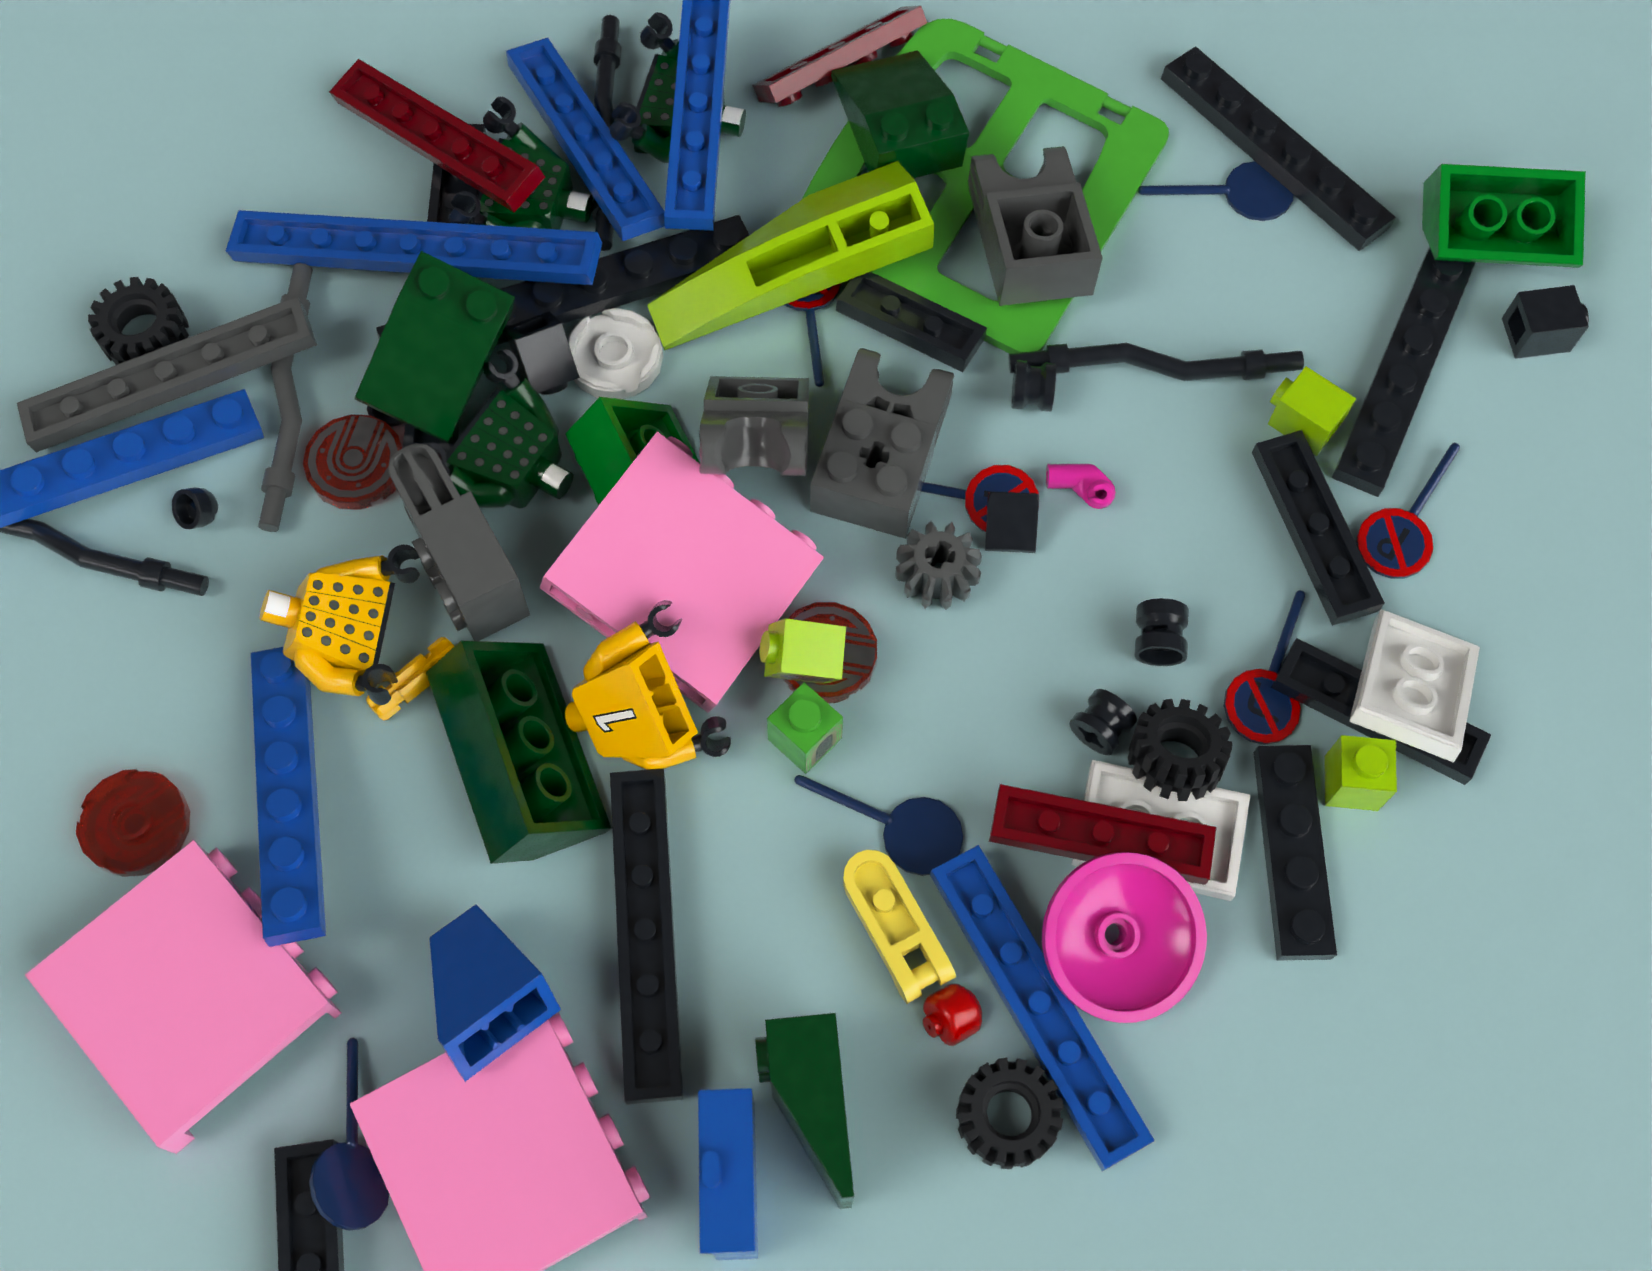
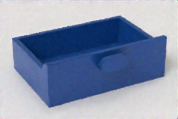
(727, 1174)

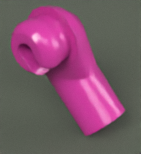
(1084, 480)

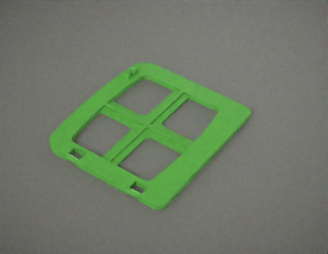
(1111, 187)

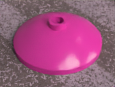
(1157, 942)

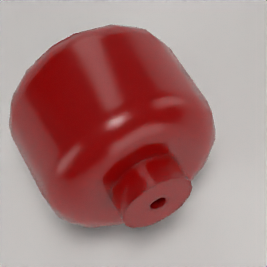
(952, 1014)

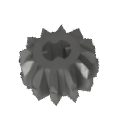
(956, 573)

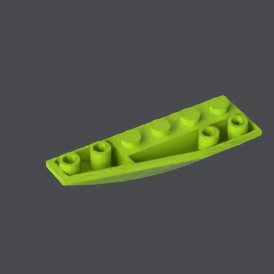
(801, 252)

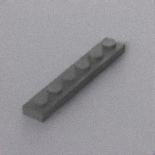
(165, 374)

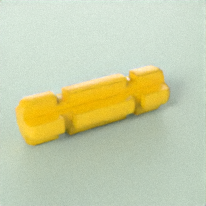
(411, 679)

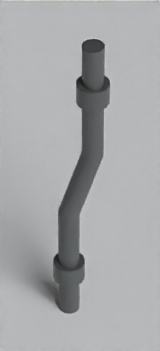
(279, 478)

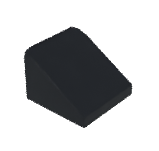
(1011, 522)

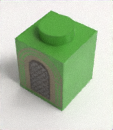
(804, 727)

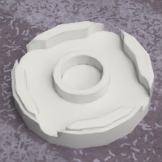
(615, 353)

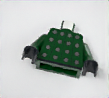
(652, 117)
(546, 204)
(508, 446)

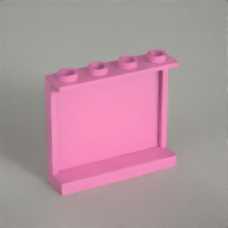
(689, 543)
(181, 993)
(501, 1164)

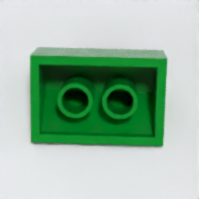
(1505, 215)
(614, 435)

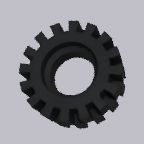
(128, 304)
(1174, 772)
(1041, 1098)

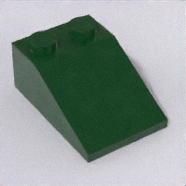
(902, 114)
(435, 347)
(807, 1086)

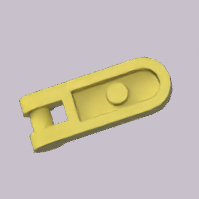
(895, 923)

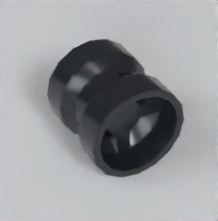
(1161, 632)

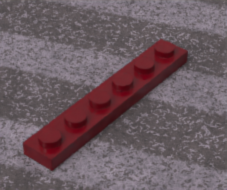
(438, 135)

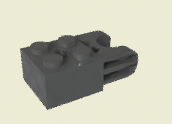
(1035, 230)
(755, 424)
(879, 449)
(457, 546)

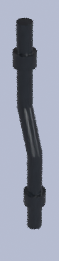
(607, 59)
(1249, 365)
(149, 573)

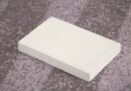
(1416, 685)
(1221, 808)

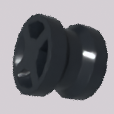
(1033, 385)
(1103, 721)

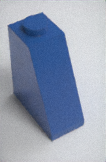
(484, 992)

